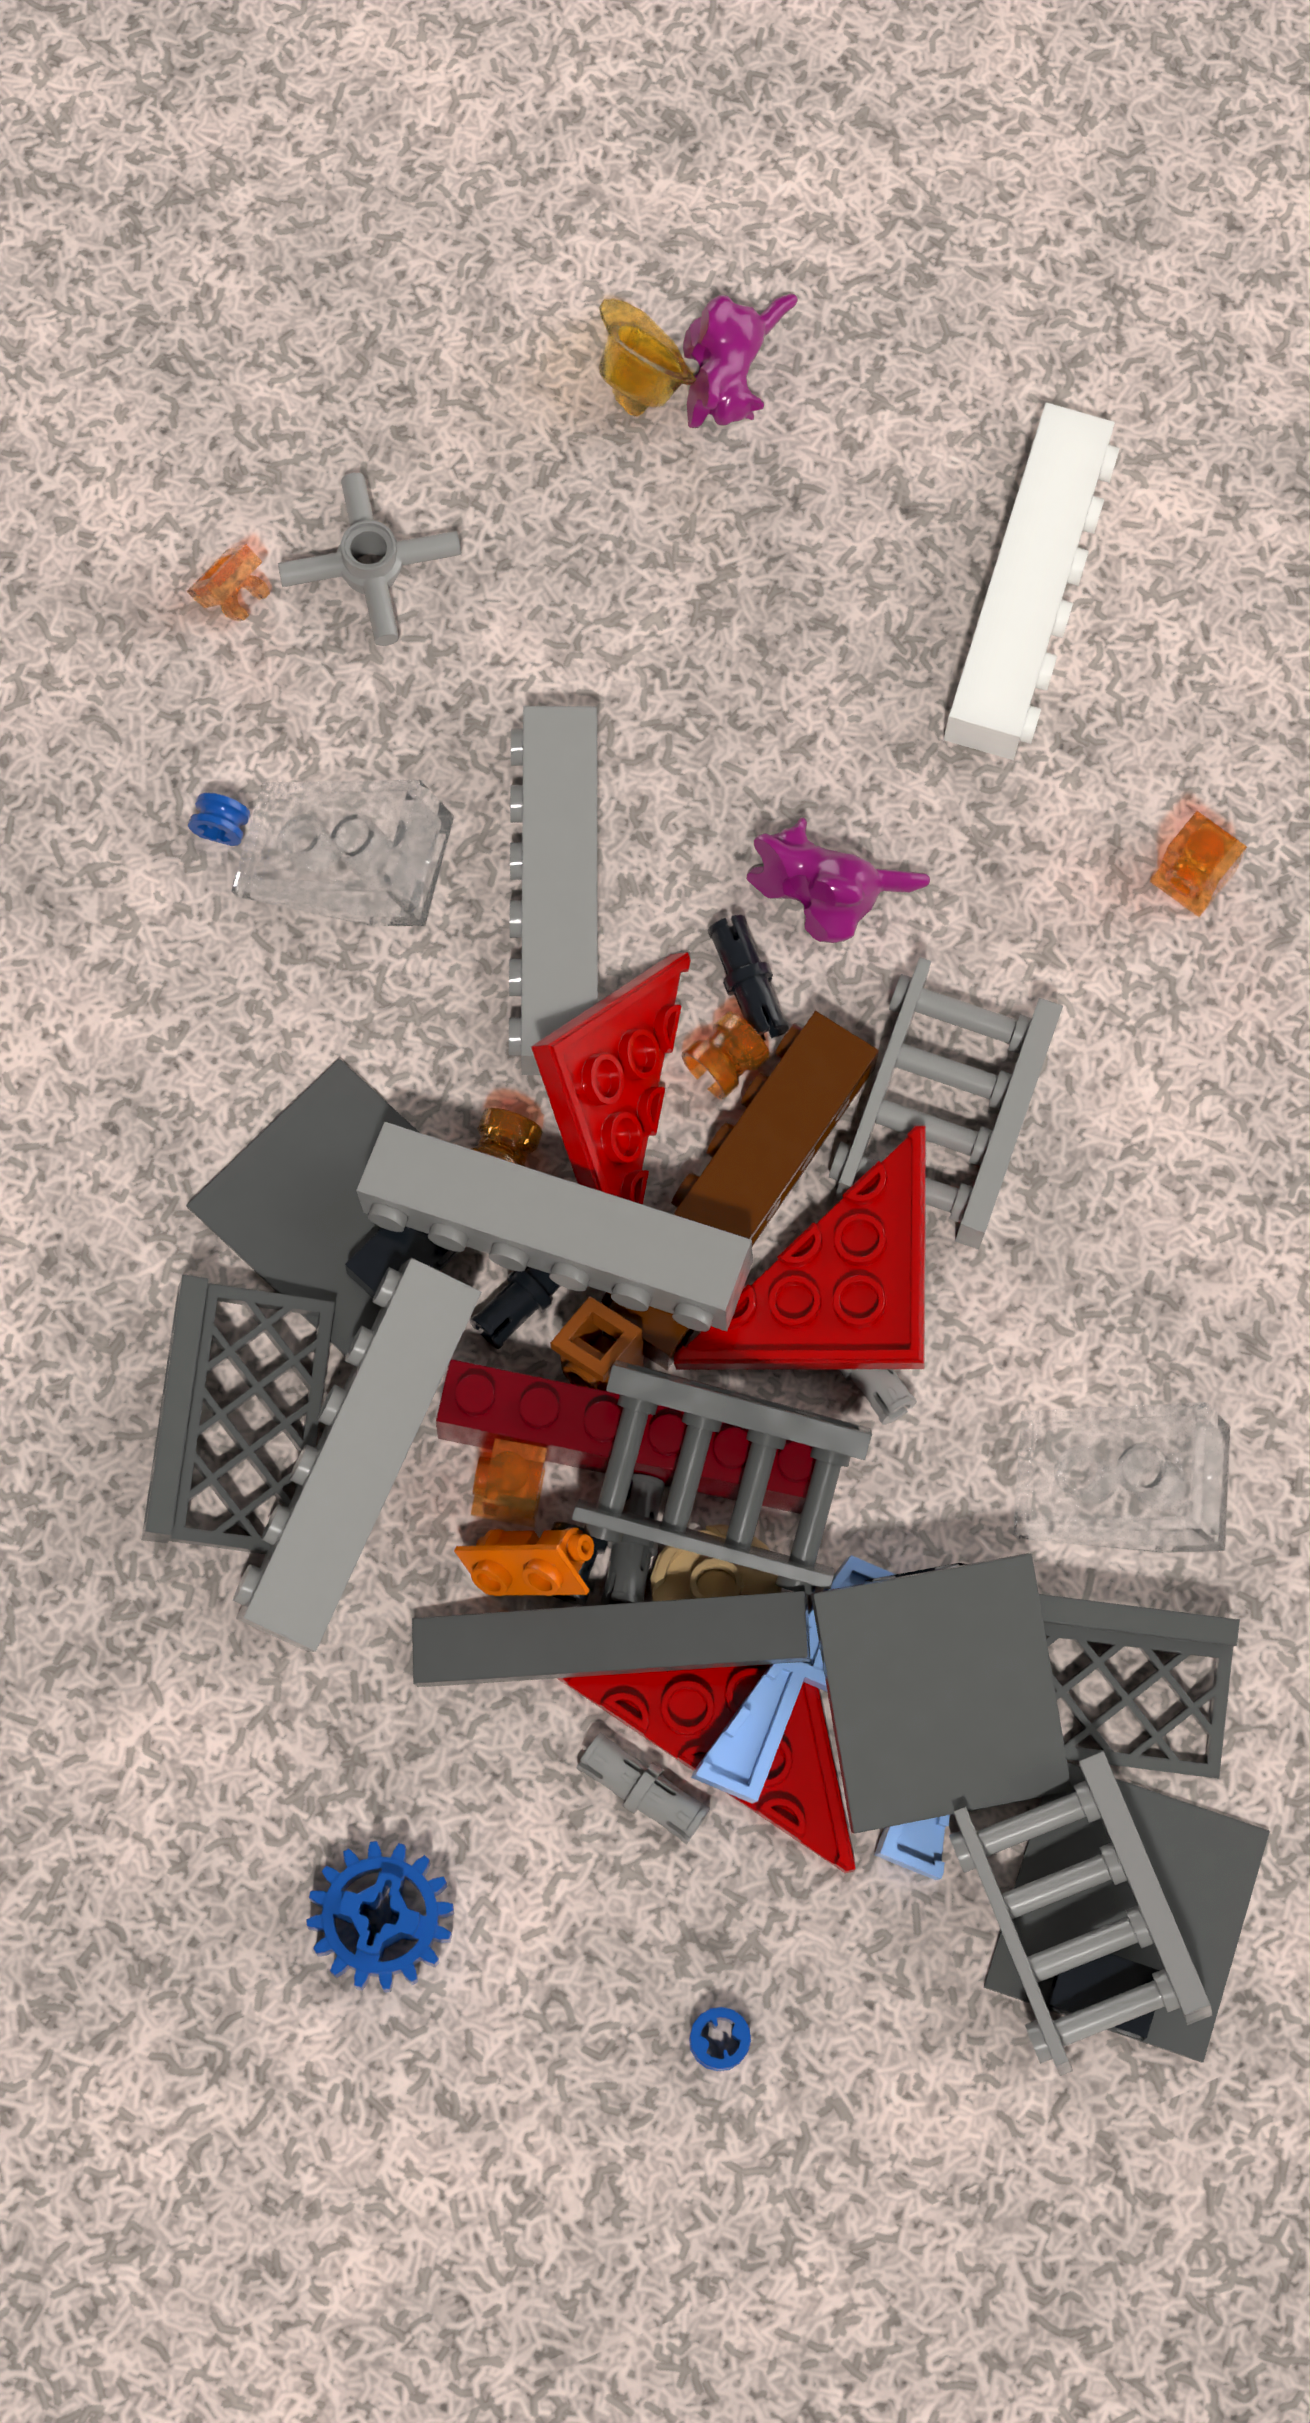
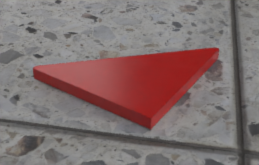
(607, 1075)
(842, 1289)
(691, 1708)

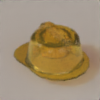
(639, 359)

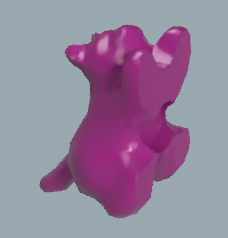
(724, 346)
(829, 883)

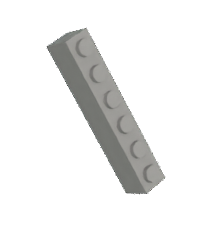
(556, 872)
(555, 1228)
(357, 1456)

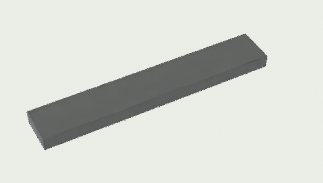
(611, 1639)

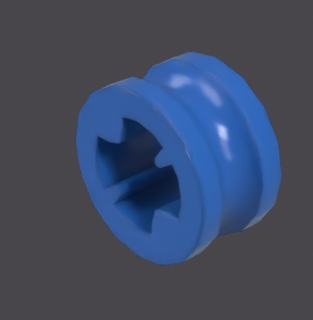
(219, 819)
(700, 2045)

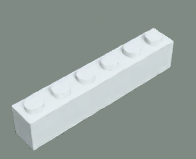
(1029, 583)

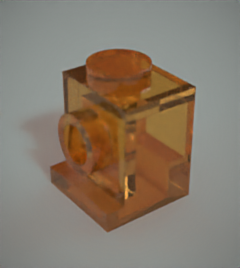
(1198, 863)
(509, 1483)

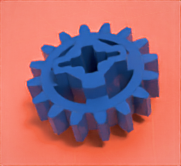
(350, 1908)

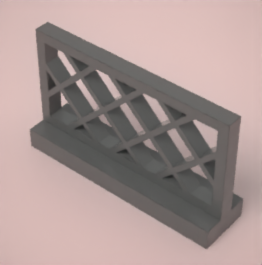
(183, 1401)
(1149, 1631)

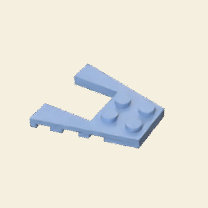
(750, 1740)

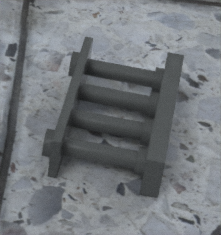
(768, 1429)

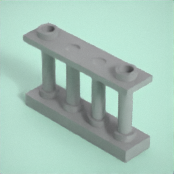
(1006, 1092)
(1146, 1923)

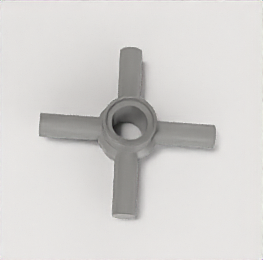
(375, 579)

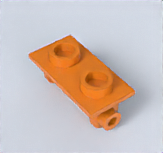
(528, 1564)

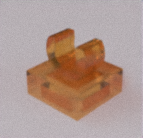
(226, 578)

